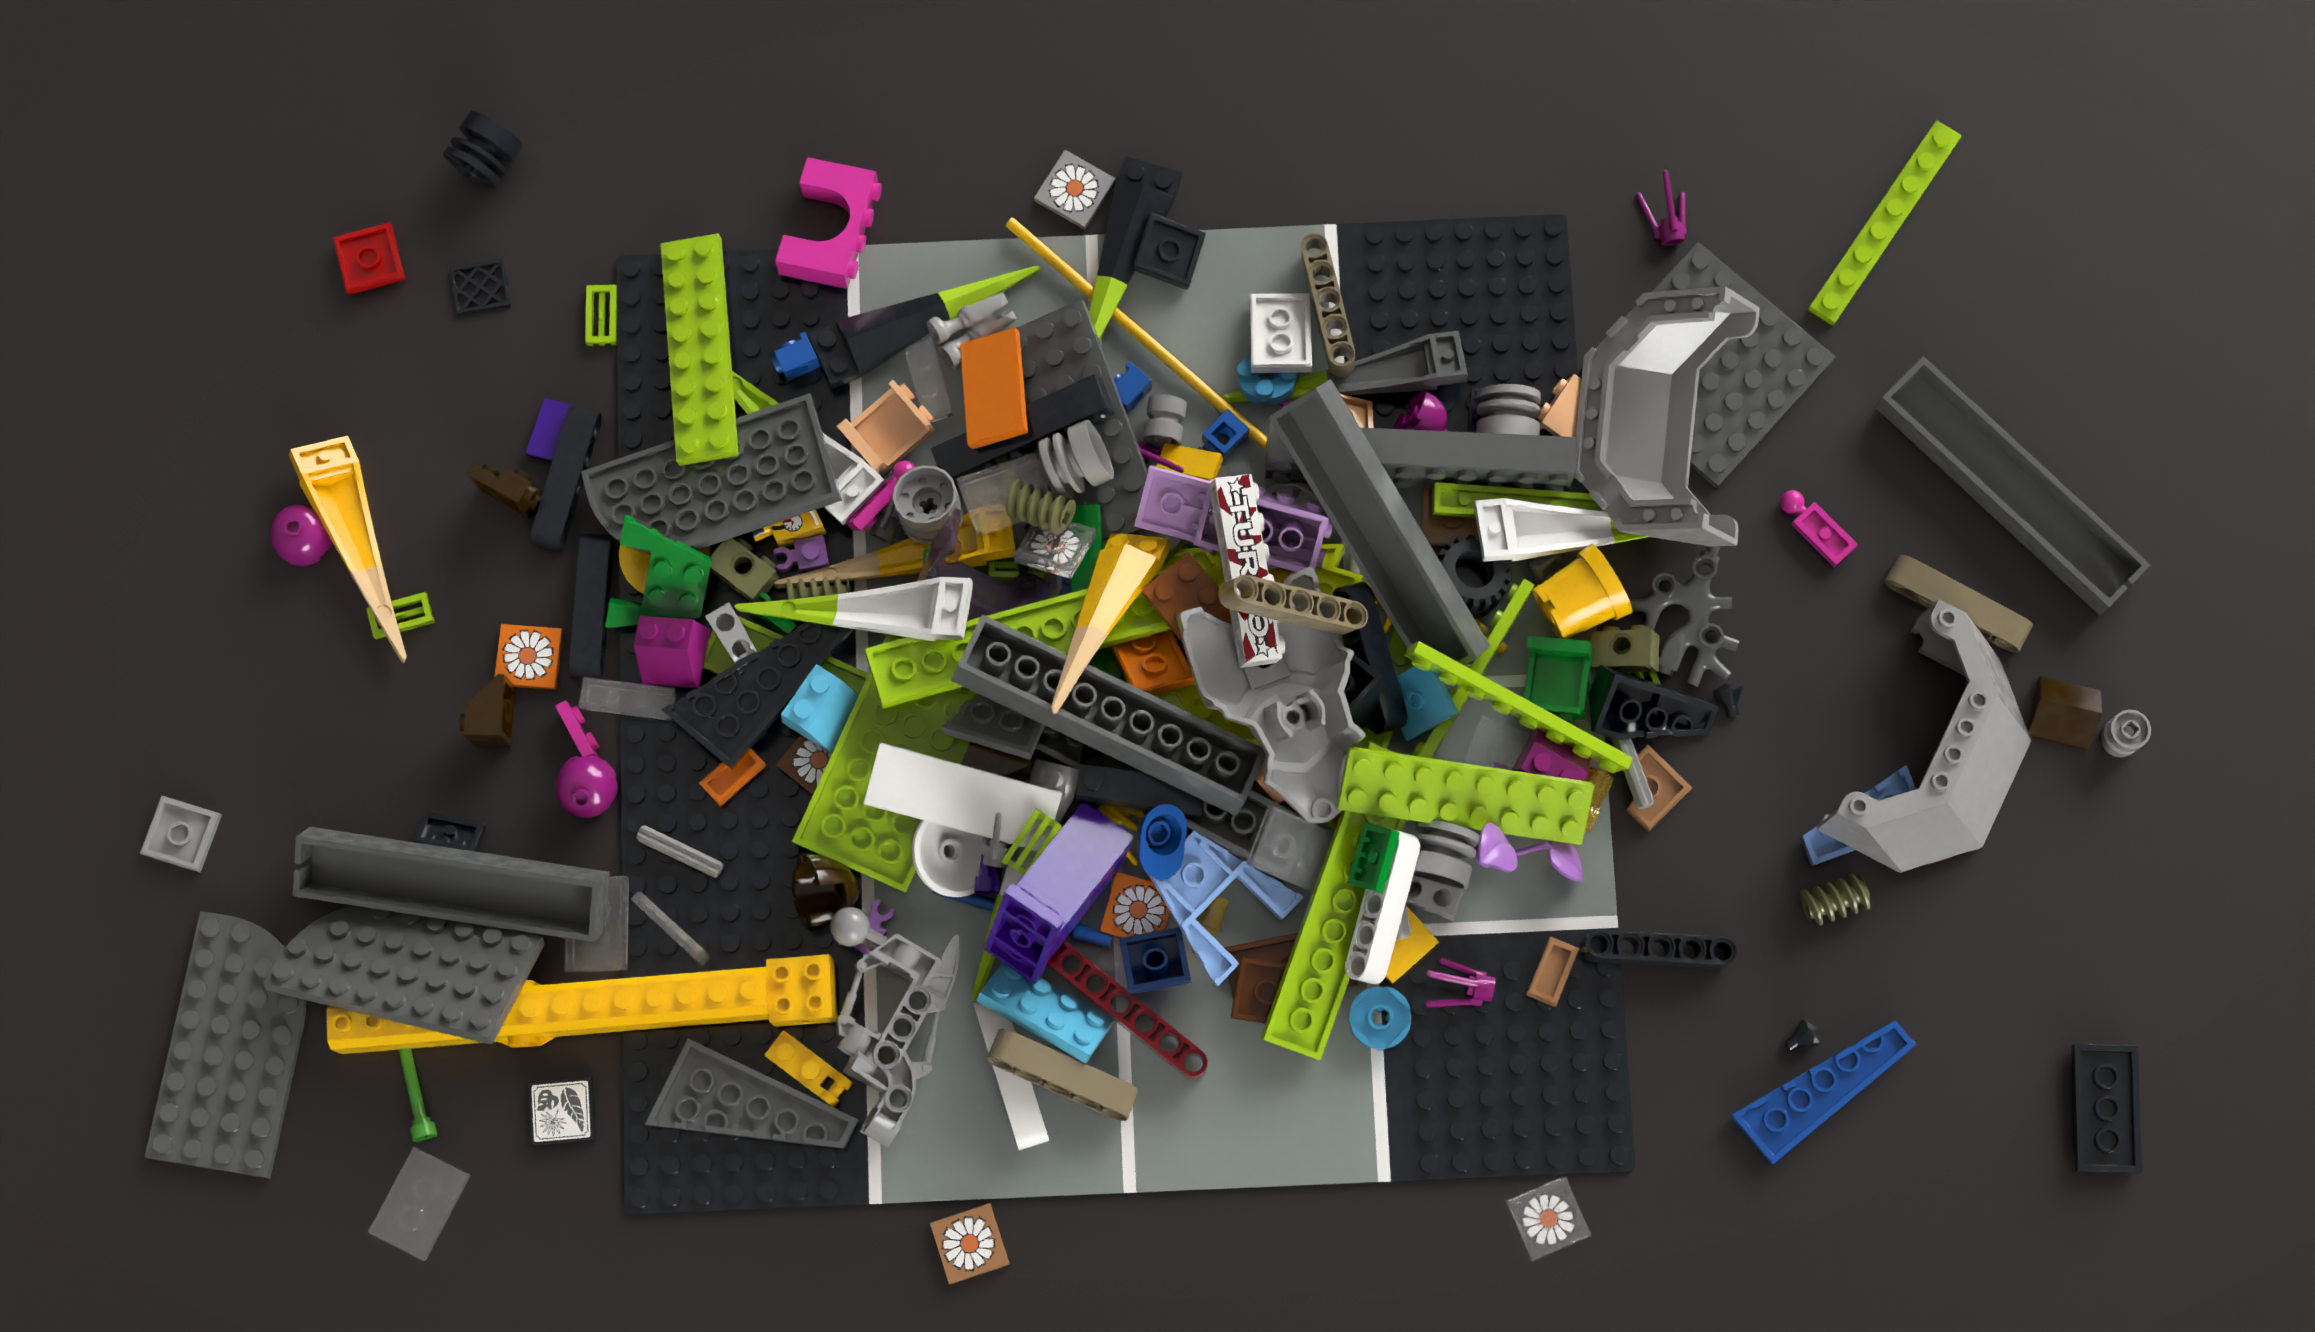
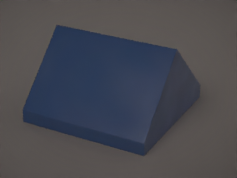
(1155, 960)

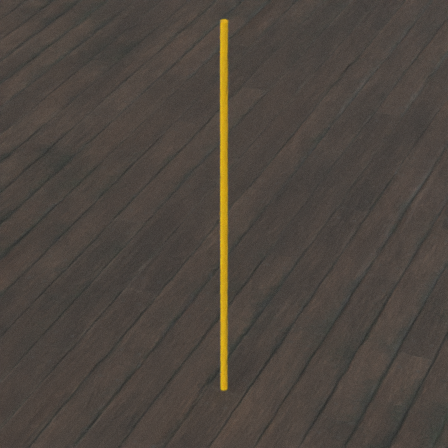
(1154, 347)

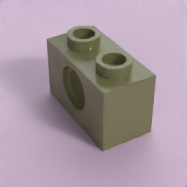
(750, 585)
(1640, 658)

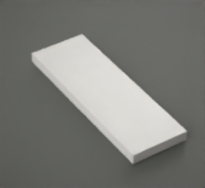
(958, 795)

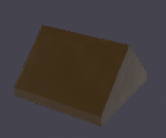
(2065, 713)

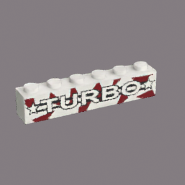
(1245, 554)

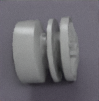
(1508, 409)
(1071, 461)
(925, 501)
(1443, 848)

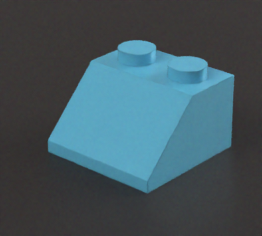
(820, 708)

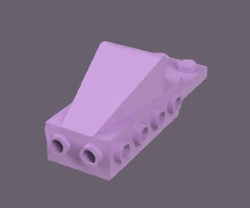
(1183, 509)

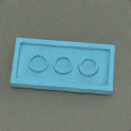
(1046, 1012)

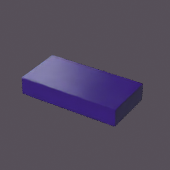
(547, 430)

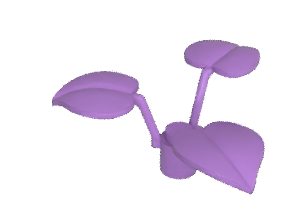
(1496, 850)

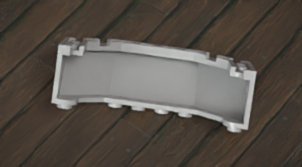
(1642, 410)
(1969, 768)

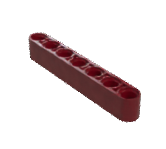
(1129, 1017)

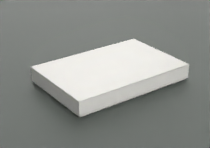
(1280, 333)

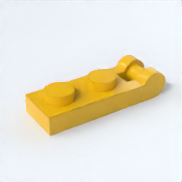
(807, 1068)

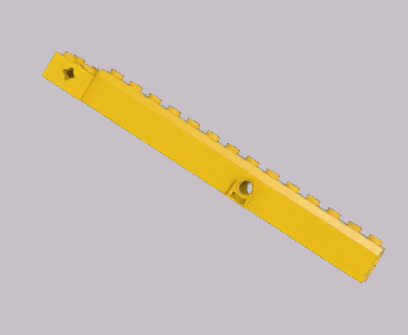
(783, 992)

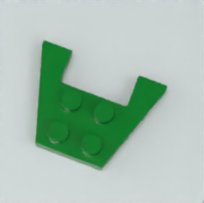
(673, 583)

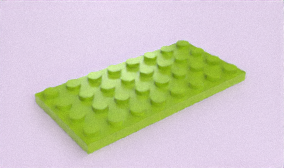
(837, 818)

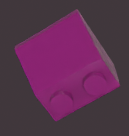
(671, 651)
(1550, 758)

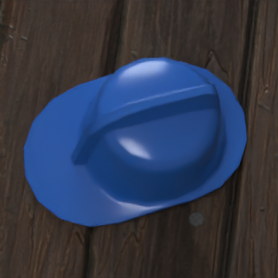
(1162, 841)

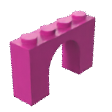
(832, 260)

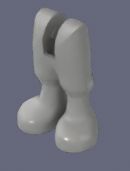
(980, 323)

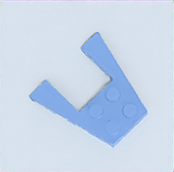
(1201, 878)

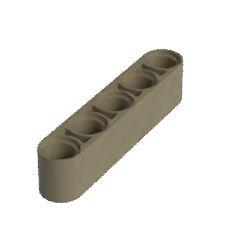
(1328, 292)
(1928, 585)
(1281, 609)
(1062, 1074)

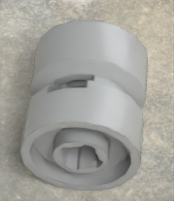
(1165, 415)
(2125, 733)

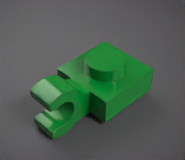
(780, 625)

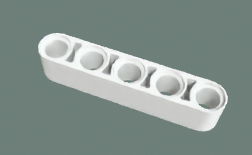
(1381, 916)
(1015, 1091)

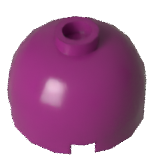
(1425, 414)
(299, 535)
(586, 786)

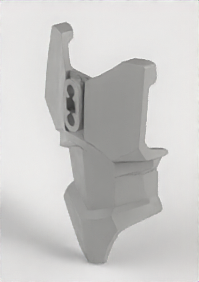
(1289, 705)

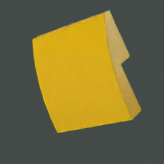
(1410, 950)

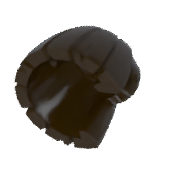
(821, 888)

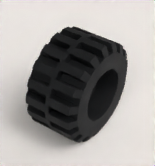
(1493, 574)

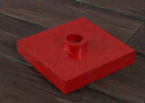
(369, 258)

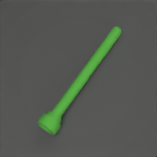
(421, 1124)

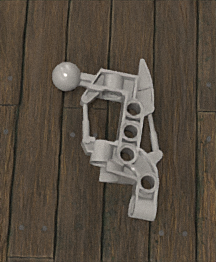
(929, 978)

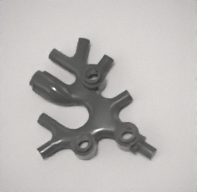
(1699, 603)

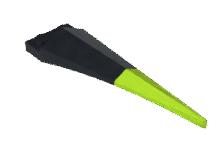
(1137, 192)
(870, 338)

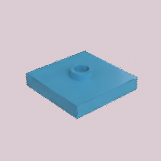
(1425, 702)

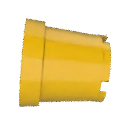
(1582, 595)

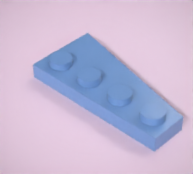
(1822, 847)

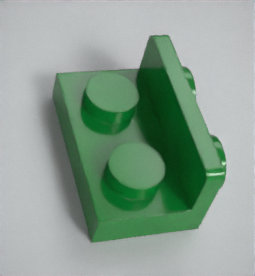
(1373, 858)

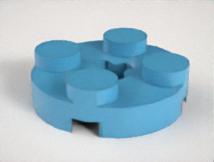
(1264, 390)
(1380, 999)

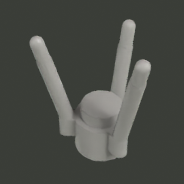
(993, 848)

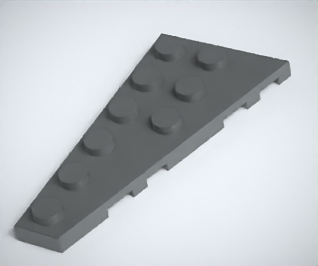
(729, 1098)

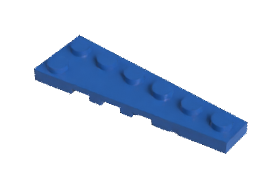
(1801, 1105)

